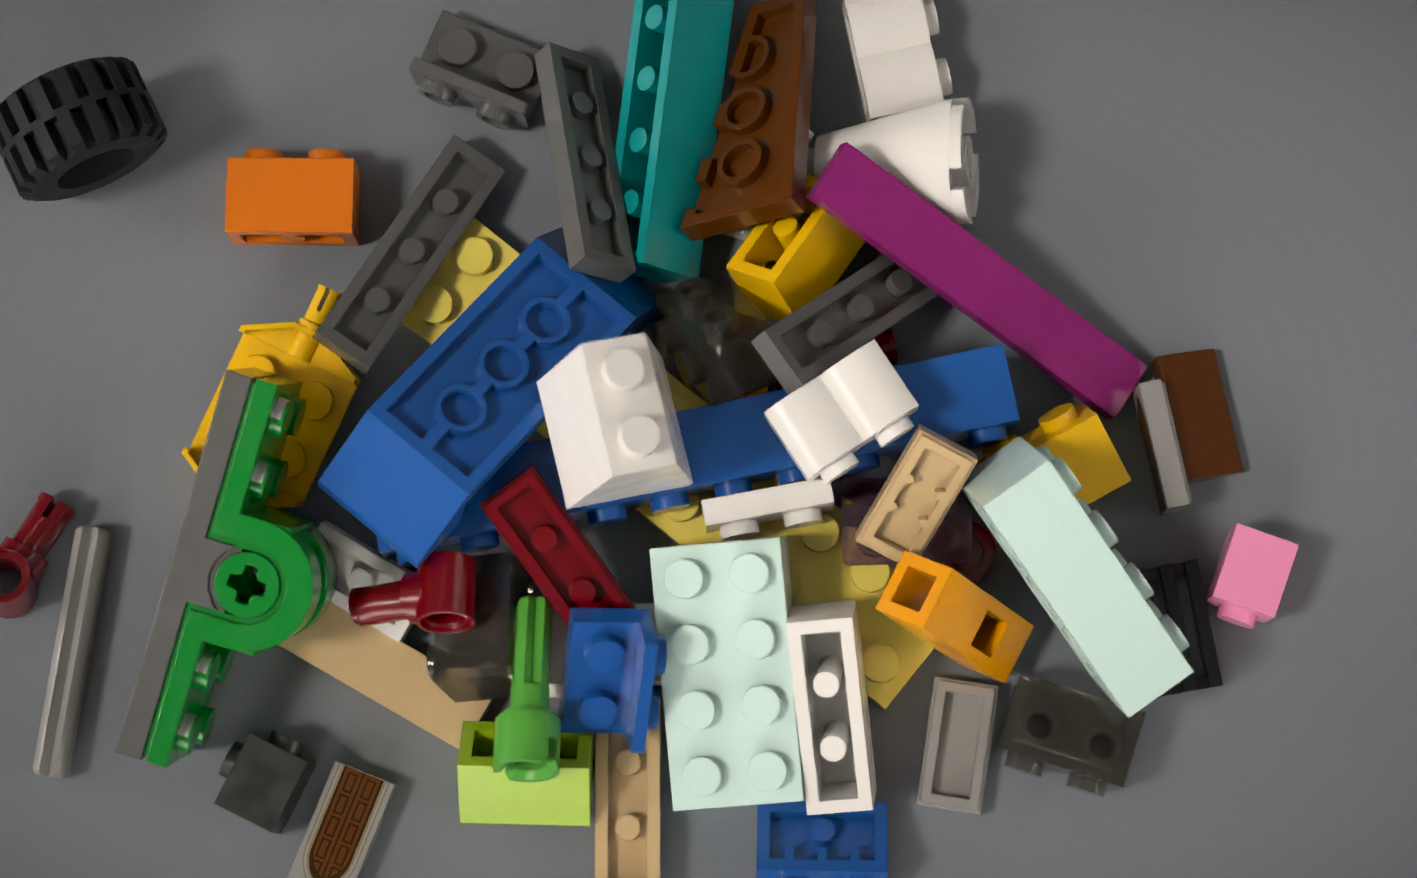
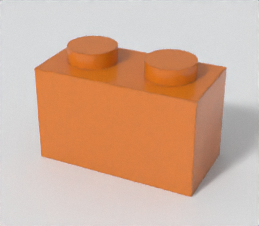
(293, 199)

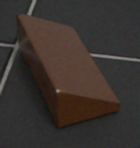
(1199, 414)

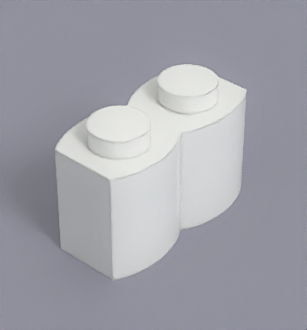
(895, 55)
(843, 412)

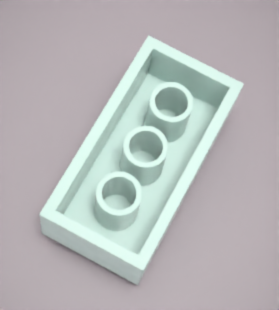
(1076, 576)
(728, 672)

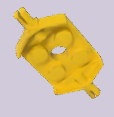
(326, 386)

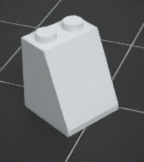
(613, 422)

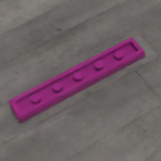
(976, 280)

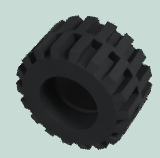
(78, 128)

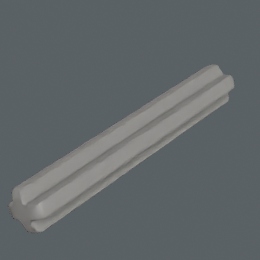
(72, 652)

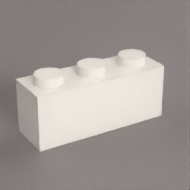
(831, 707)

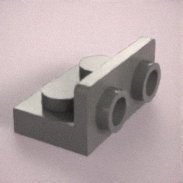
(480, 71)

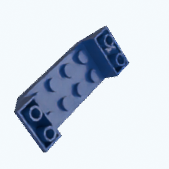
(475, 396)

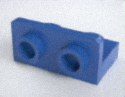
(611, 674)
(821, 844)

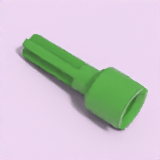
(528, 731)

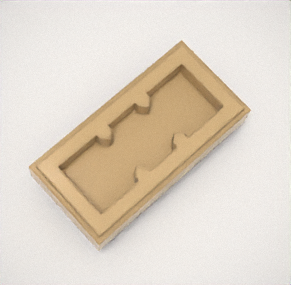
(916, 495)

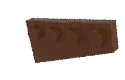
(763, 125)

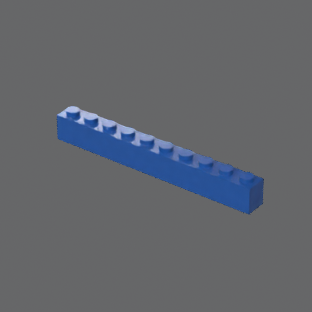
(734, 445)

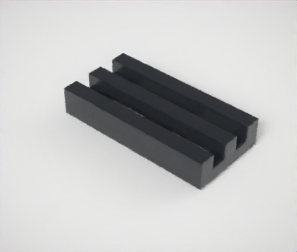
(1191, 571)

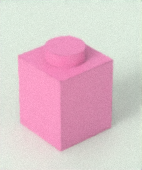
(1250, 576)

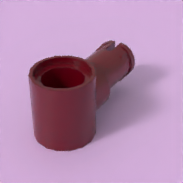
(28, 550)
(435, 597)

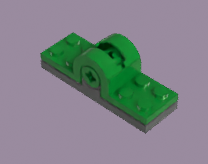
(211, 586)

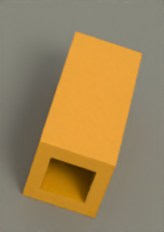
(954, 616)

